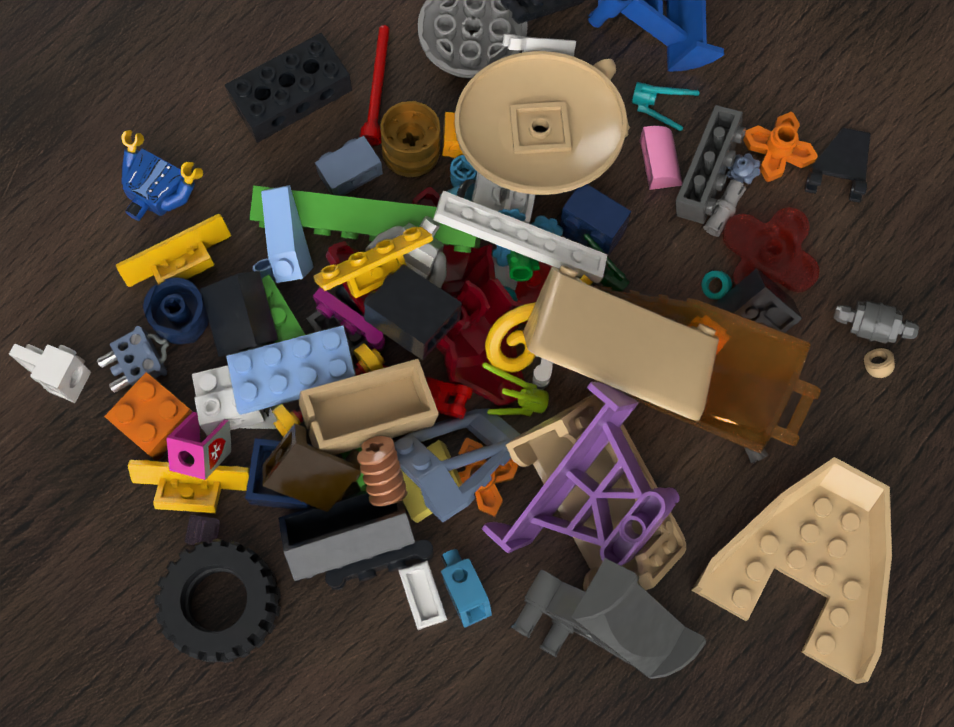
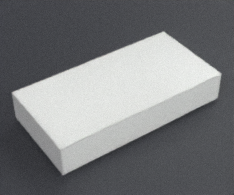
(422, 595)

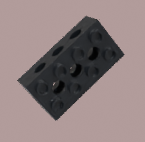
(289, 87)

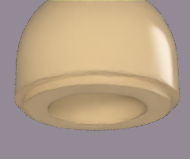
(883, 369)

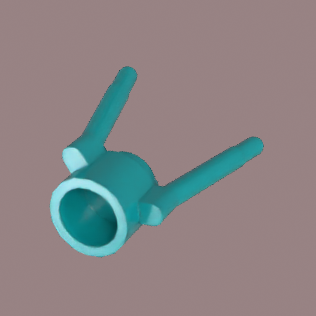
(647, 94)

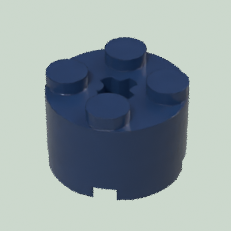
(170, 297)

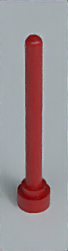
(371, 128)

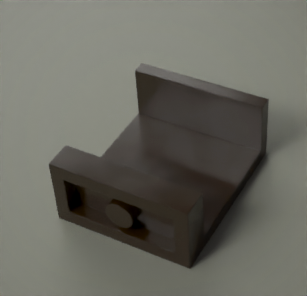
(309, 472)

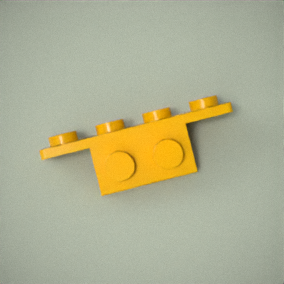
(176, 256)
(369, 269)
(186, 492)

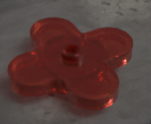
(782, 238)

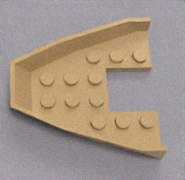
(833, 539)

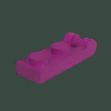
(352, 321)

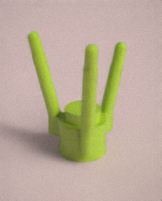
(529, 398)

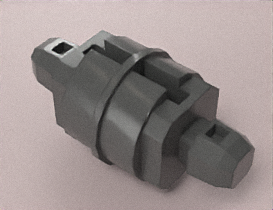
(876, 321)

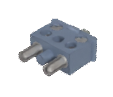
(137, 348)

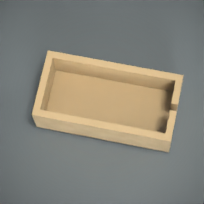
(368, 406)

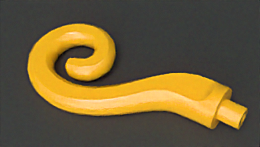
(499, 330)

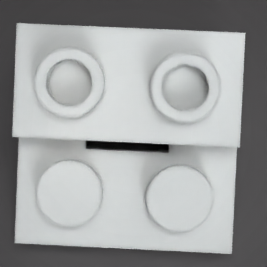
(499, 198)
(54, 369)
(217, 402)

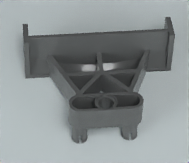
(614, 616)

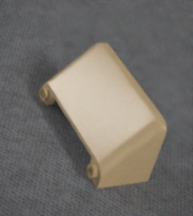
(622, 344)
(547, 447)

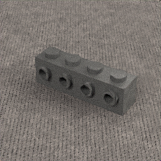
(709, 164)

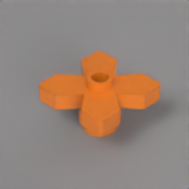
(780, 146)
(487, 497)

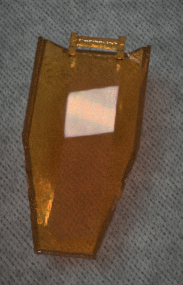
(750, 376)

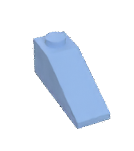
(285, 235)

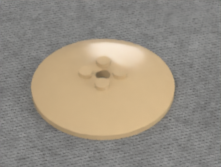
(547, 90)

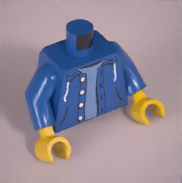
(152, 181)

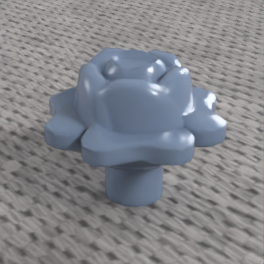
(744, 169)

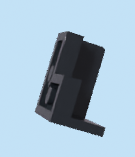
(761, 301)

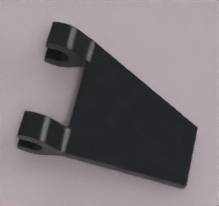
(845, 159)

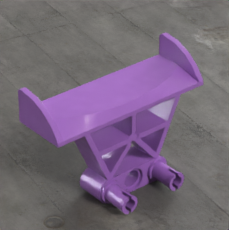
(649, 510)

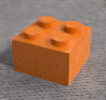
(148, 415)

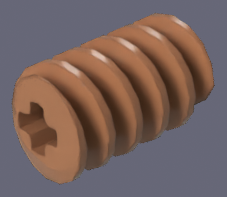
(382, 471)

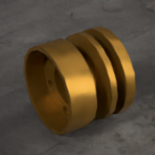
(413, 126)

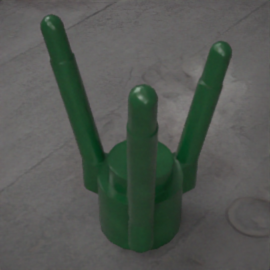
(614, 277)

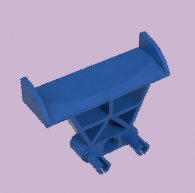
(680, 31)

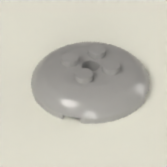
(446, 39)

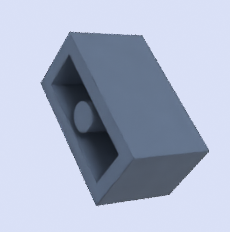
(349, 166)

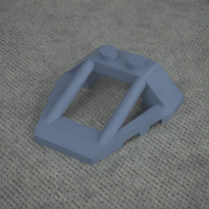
(433, 476)

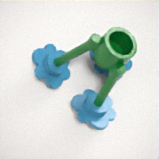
(522, 266)

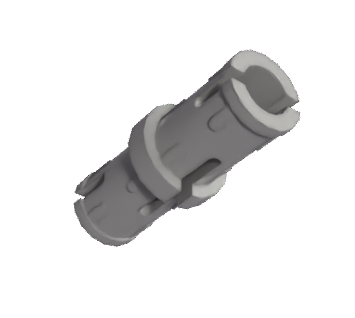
(725, 208)

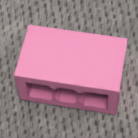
(660, 157)

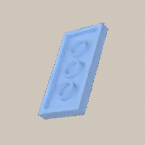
(283, 369)

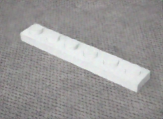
(519, 236)

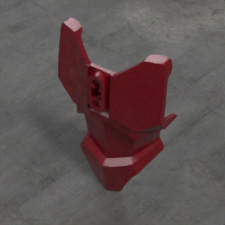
(483, 301)

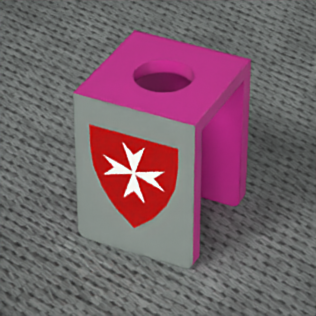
(207, 455)

